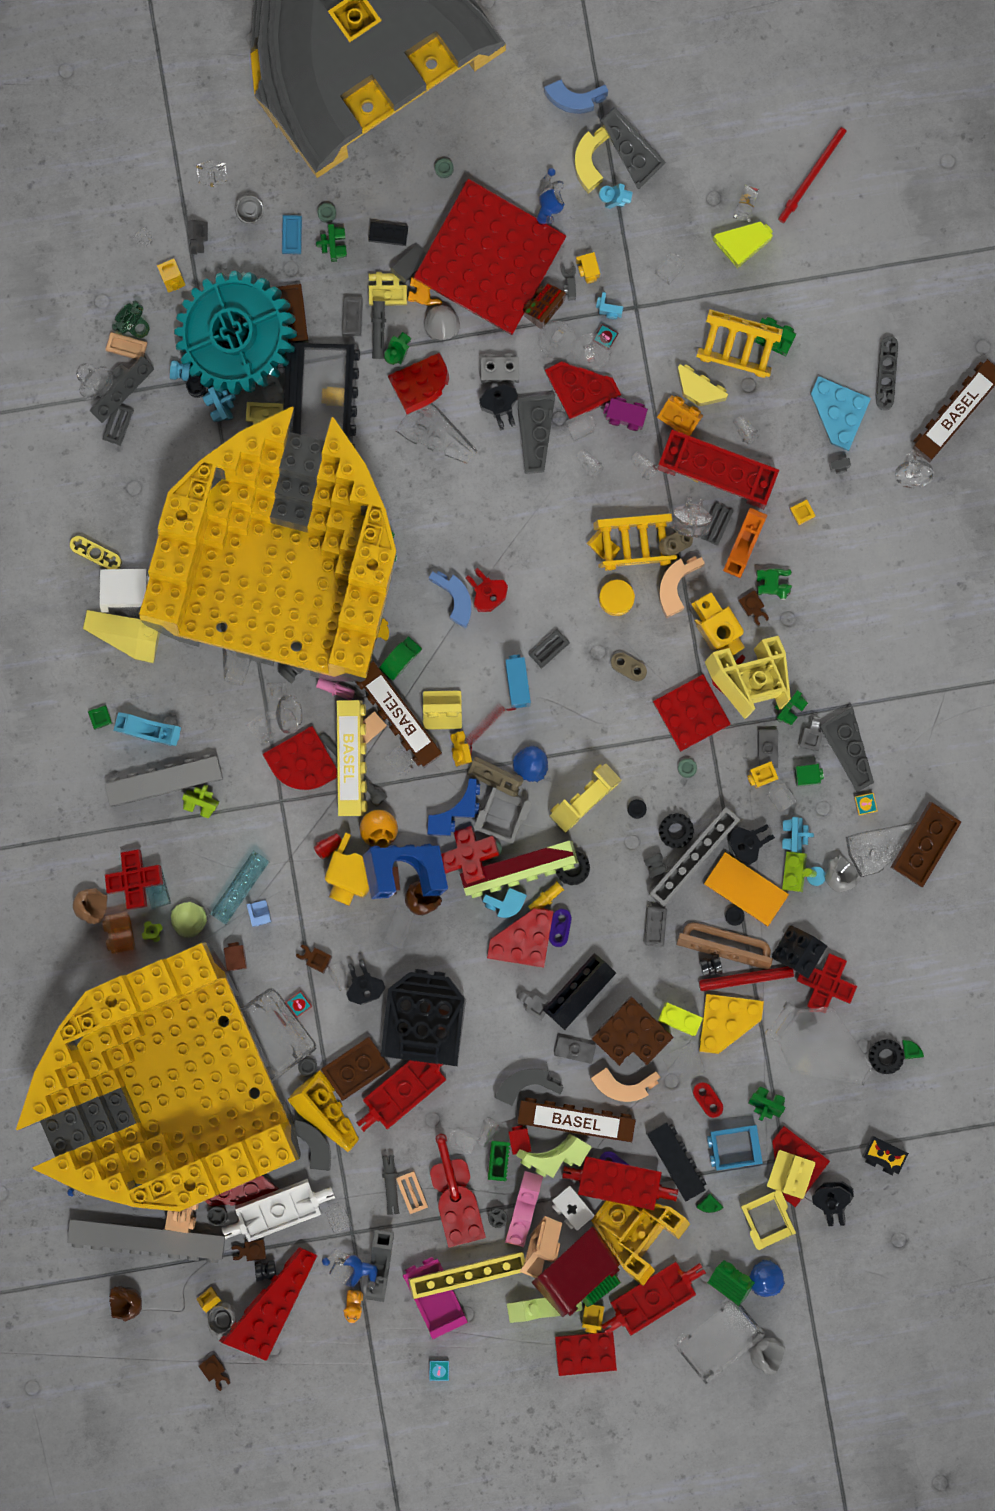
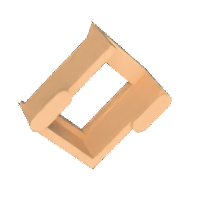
(542, 1246)

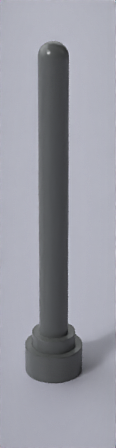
(376, 795)

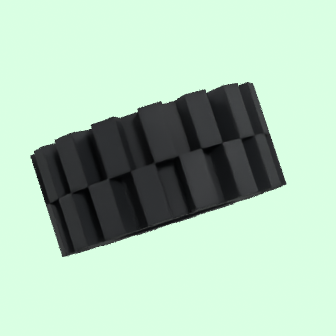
(676, 842)
(580, 877)
(878, 1065)

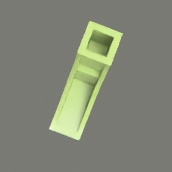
(547, 1163)
(532, 1309)

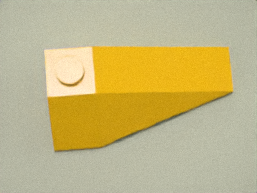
(318, 1105)

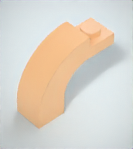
(668, 592)
(613, 1089)

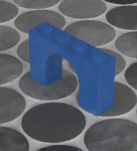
(424, 858)

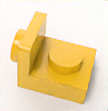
(171, 275)
(762, 775)

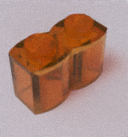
(119, 933)

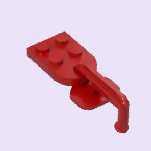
(462, 1216)

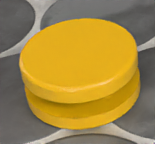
(616, 597)

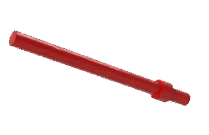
(792, 204)

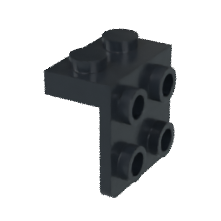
(799, 951)

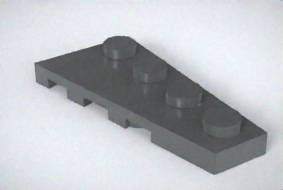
(632, 148)
(535, 426)
(845, 740)

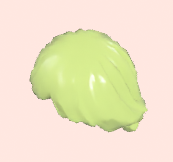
(188, 919)

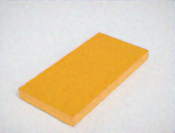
(746, 889)

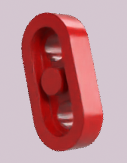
(707, 1100)

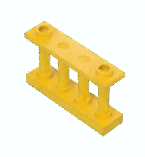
(751, 329)
(624, 524)

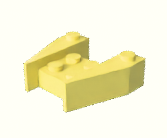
(752, 680)
(568, 815)

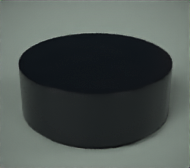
(637, 809)
(734, 916)

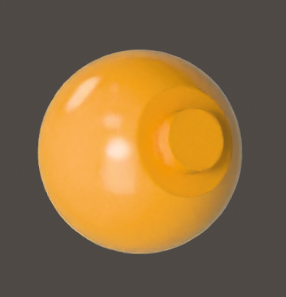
(378, 828)

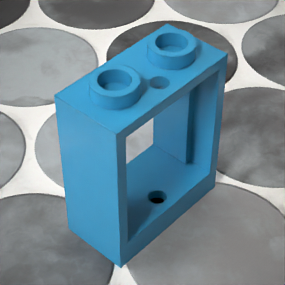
(517, 682)
(755, 1147)

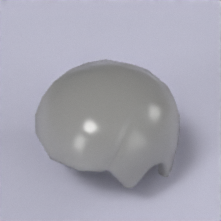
(249, 209)

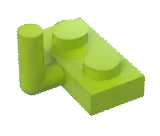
(795, 871)

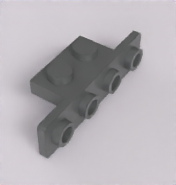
(123, 384)

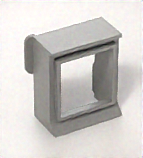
(482, 817)

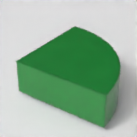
(911, 1050)
(710, 1205)

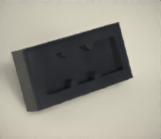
(388, 234)

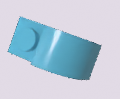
(509, 907)

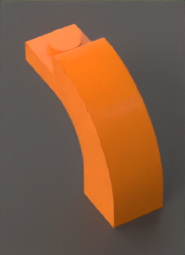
(745, 542)

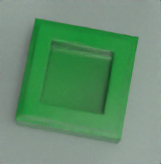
(100, 717)

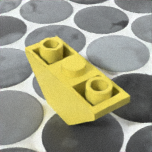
(698, 388)

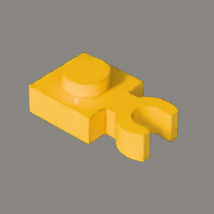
(461, 751)

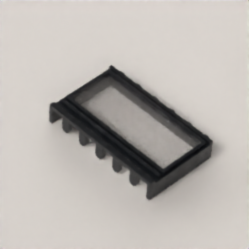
(322, 386)

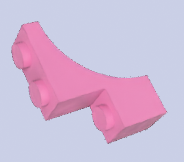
(524, 1209)

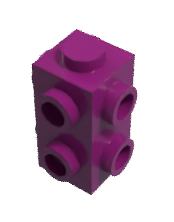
(624, 413)

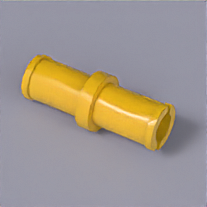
(547, 896)

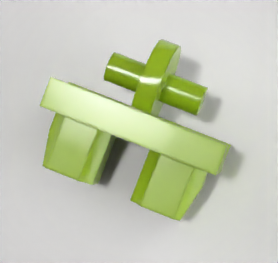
(201, 798)

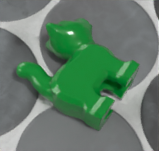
(771, 585)

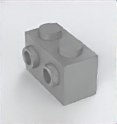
(499, 369)

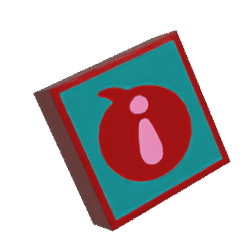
(298, 1004)

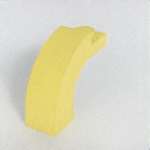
(584, 168)

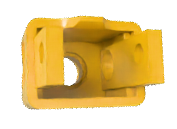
(714, 617)
(346, 875)

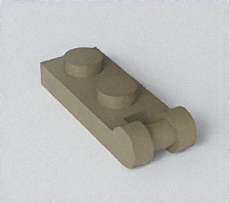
(495, 776)

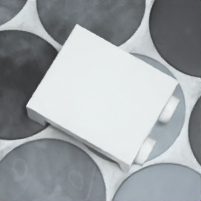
(122, 588)

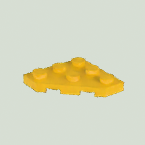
(727, 1020)

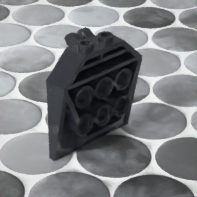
(437, 991)

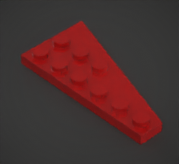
(268, 1312)

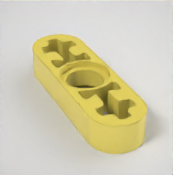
(85, 542)

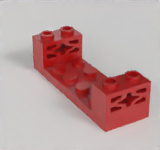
(718, 468)

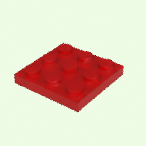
(691, 713)

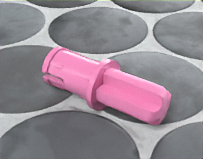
(335, 688)

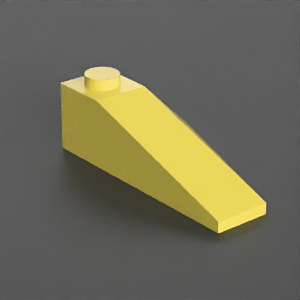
(124, 634)

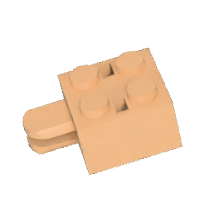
(181, 1221)

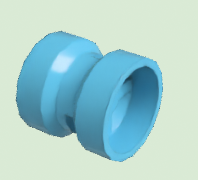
(175, 371)

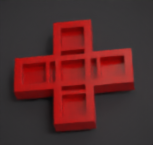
(469, 854)
(133, 879)
(828, 983)

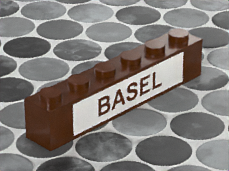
(957, 412)
(399, 716)
(576, 1121)

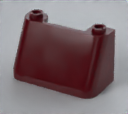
(577, 1272)

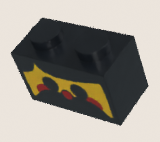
(885, 1155)

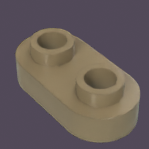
(677, 542)
(628, 667)

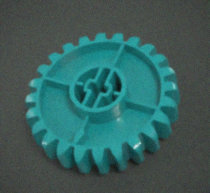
(258, 343)

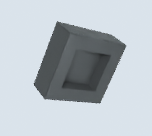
(840, 466)

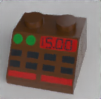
(544, 305)

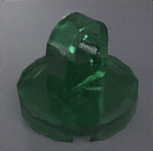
(129, 318)

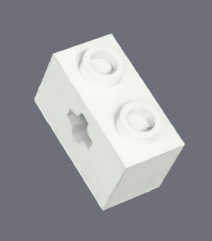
(583, 1213)

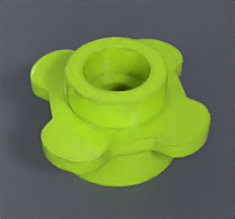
(148, 935)

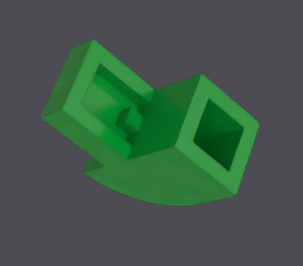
(400, 658)

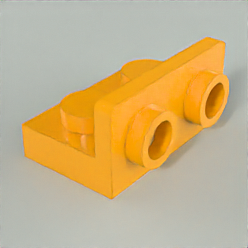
(680, 415)

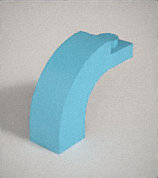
(147, 729)

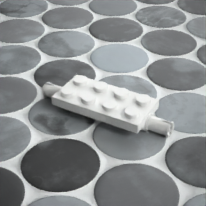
(277, 1210)

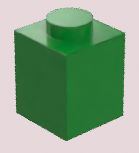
(808, 775)

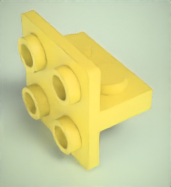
(442, 710)
(791, 1174)

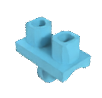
(615, 196)
(223, 403)
(798, 831)

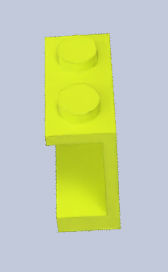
(680, 1019)

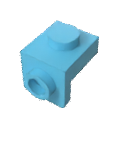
(609, 310)

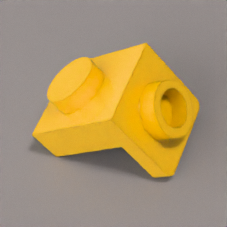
(597, 545)
(592, 1318)

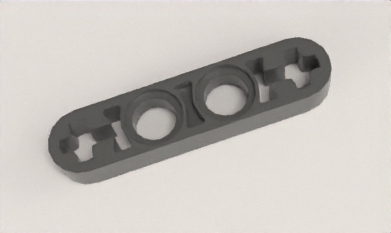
(887, 373)

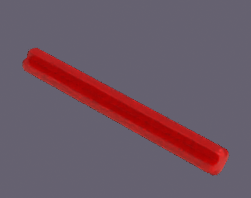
(746, 978)

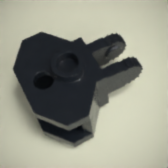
(501, 405)
(749, 841)
(362, 984)
(833, 1199)

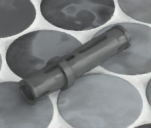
(378, 329)
(390, 1184)

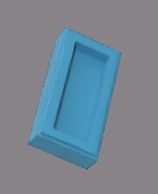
(292, 234)

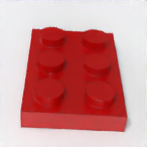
(585, 1353)

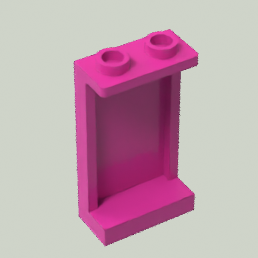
(441, 1310)

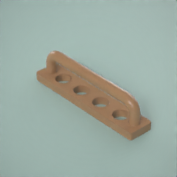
(727, 952)

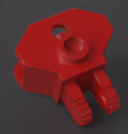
(486, 590)

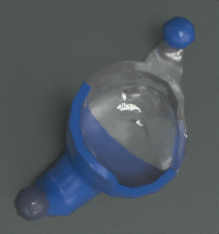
(550, 198)
(349, 1269)

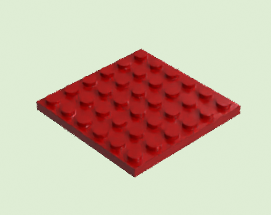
(489, 256)

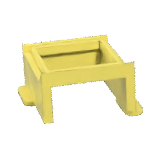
(782, 1206)

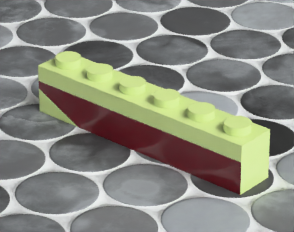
(523, 867)

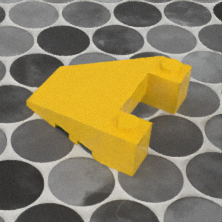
(633, 1230)

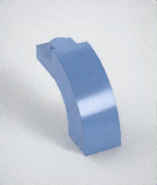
(574, 102)
(462, 602)

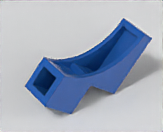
(442, 823)

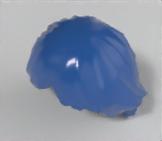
(531, 764)
(767, 1279)

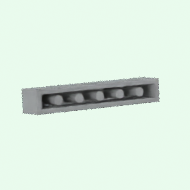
(163, 781)
(694, 857)

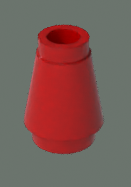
(327, 846)

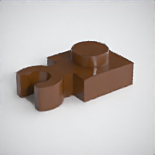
(751, 605)
(316, 959)
(253, 1250)
(212, 1370)

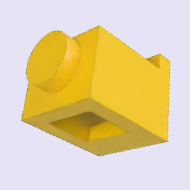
(588, 267)

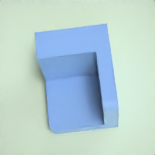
(259, 913)

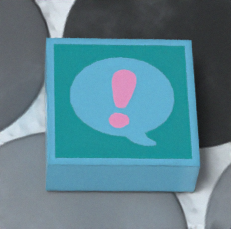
(439, 1370)

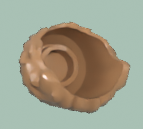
(90, 905)

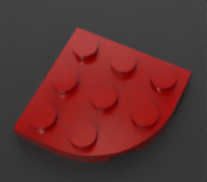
(420, 382)
(302, 761)

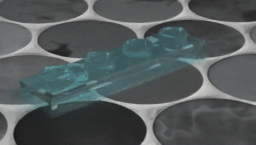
(239, 887)

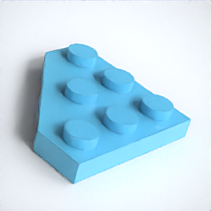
(839, 411)

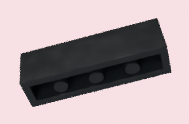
(579, 991)
(676, 1162)

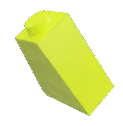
(743, 242)

